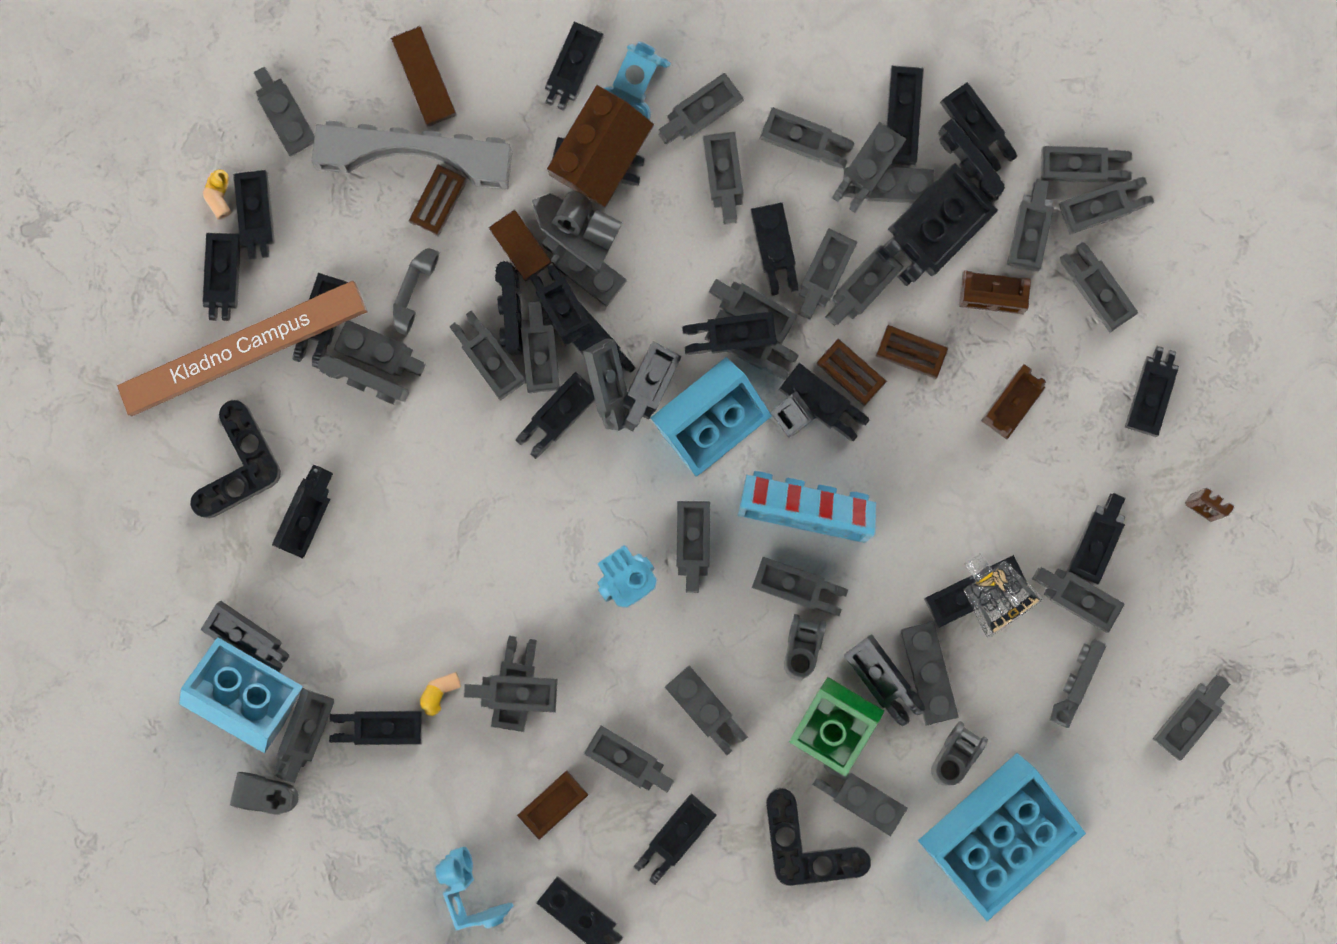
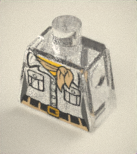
(998, 594)

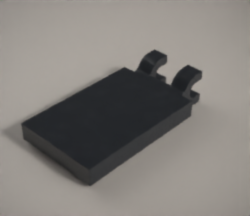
(938, 224)

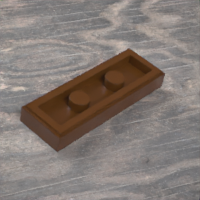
(423, 76)

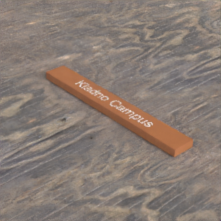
(242, 348)

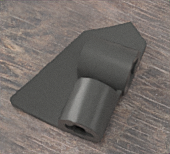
(576, 226)

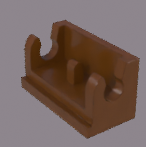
(994, 292)
(1014, 402)

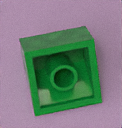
(836, 726)

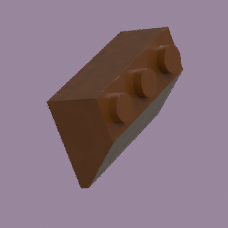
(600, 146)

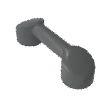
(423, 263)

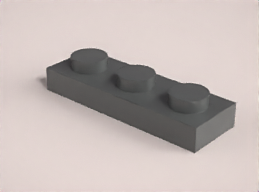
(929, 673)

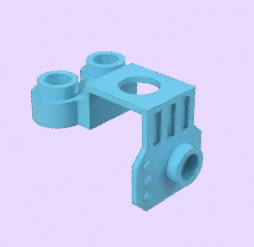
(644, 57)
(626, 577)
(457, 874)

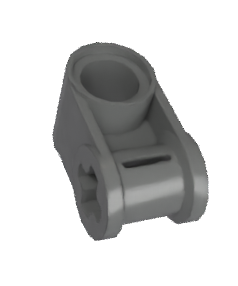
(804, 644)
(958, 753)
(257, 794)

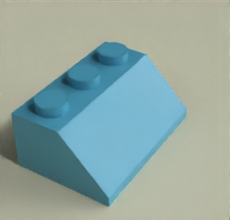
(711, 416)
(240, 695)

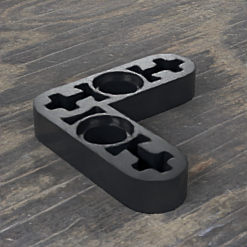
(246, 473)
(805, 860)

